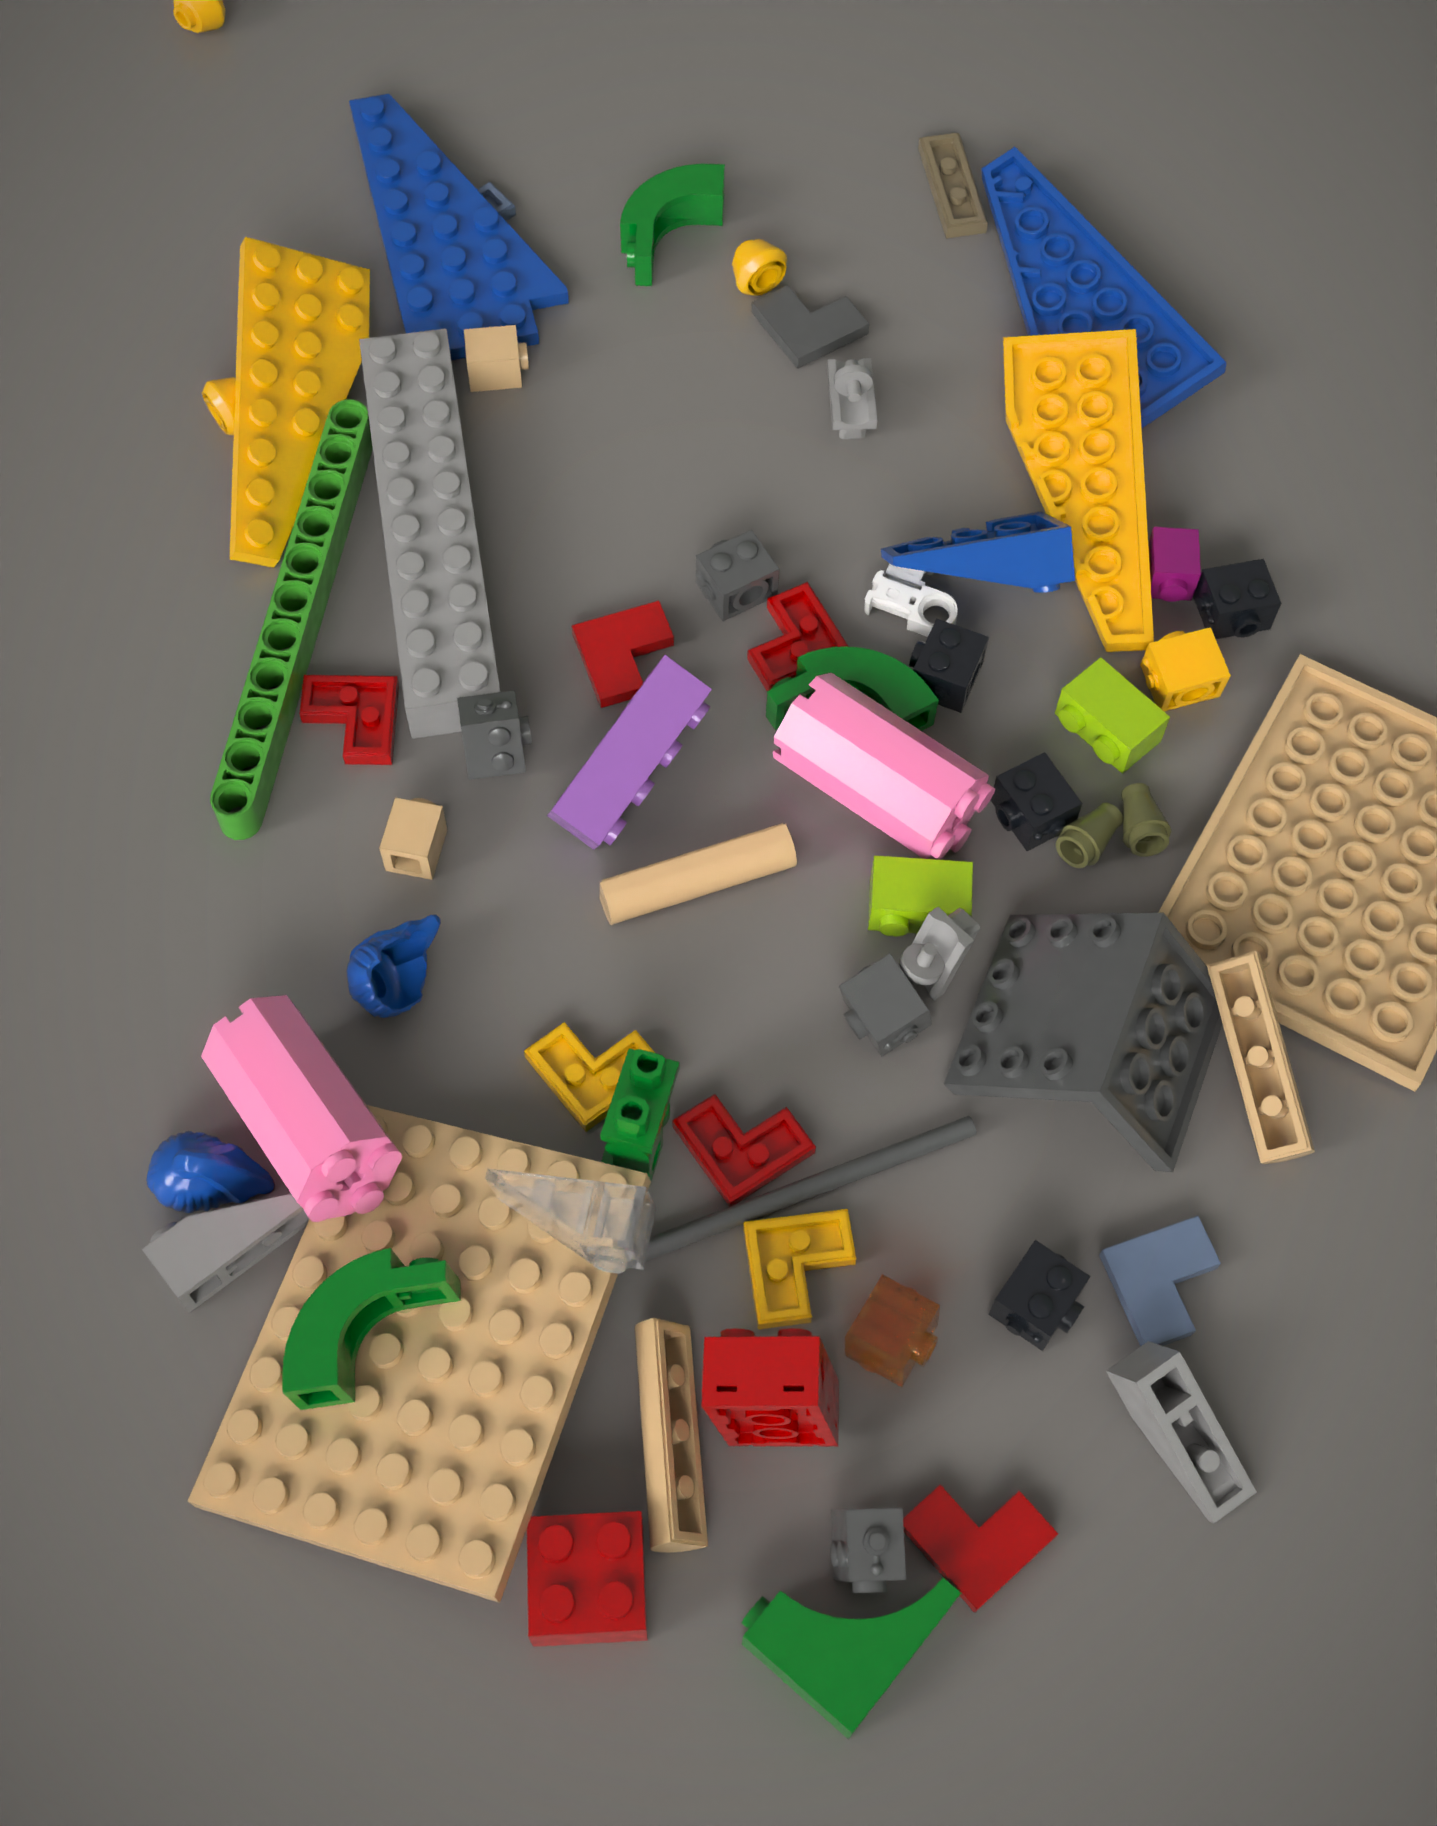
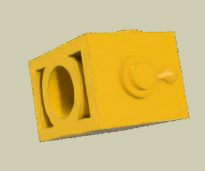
(1184, 669)

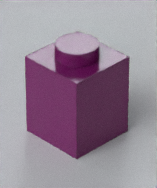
(1174, 563)

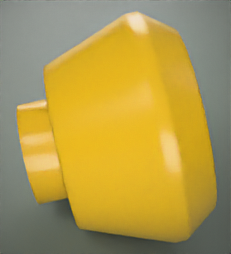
(199, 14)
(758, 267)
(220, 400)

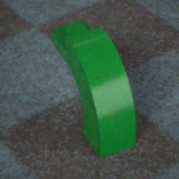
(666, 202)
(868, 671)
(342, 1312)

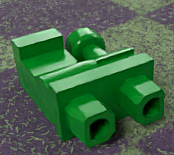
(639, 1111)

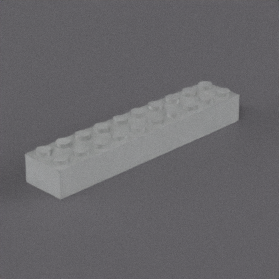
(428, 528)

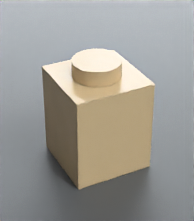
(494, 358)
(413, 837)

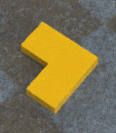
(576, 1077)
(782, 1252)

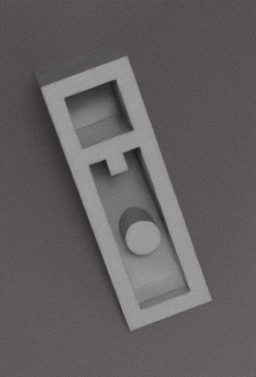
(219, 1245)
(1182, 1427)

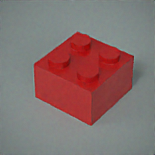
(586, 1578)

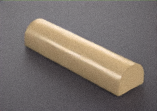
(697, 873)
(1260, 1059)
(670, 1437)

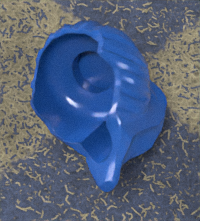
(391, 967)
(202, 1173)

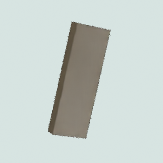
(952, 185)

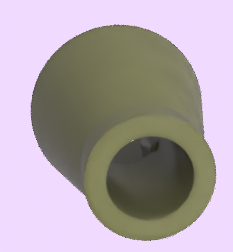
(1143, 823)
(1087, 837)

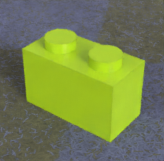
(1111, 715)
(910, 888)

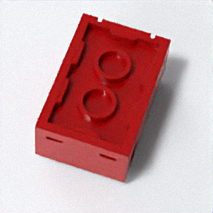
(771, 1389)

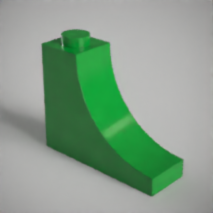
(838, 1661)

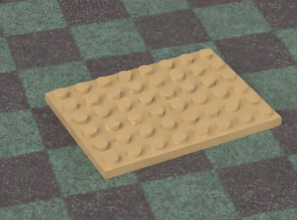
(1329, 870)
(449, 1397)

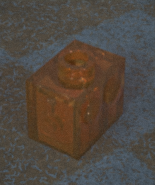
(893, 1331)

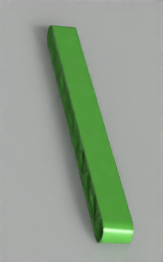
(303, 586)

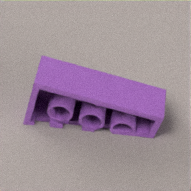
(629, 754)

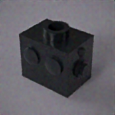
(1237, 599)
(950, 662)
(1035, 801)
(1040, 1296)

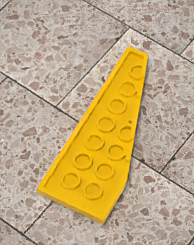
(292, 365)
(1080, 437)

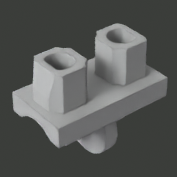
(852, 397)
(939, 950)

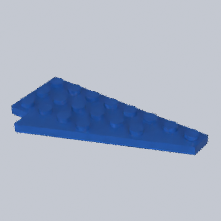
(443, 241)
(1080, 283)

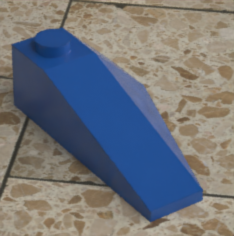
(1013, 551)

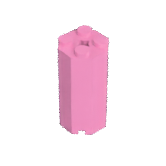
(882, 767)
(302, 1109)

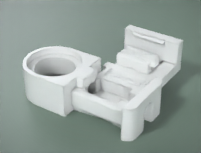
(903, 588)

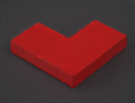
(804, 630)
(612, 642)
(363, 704)
(739, 1160)
(975, 1557)

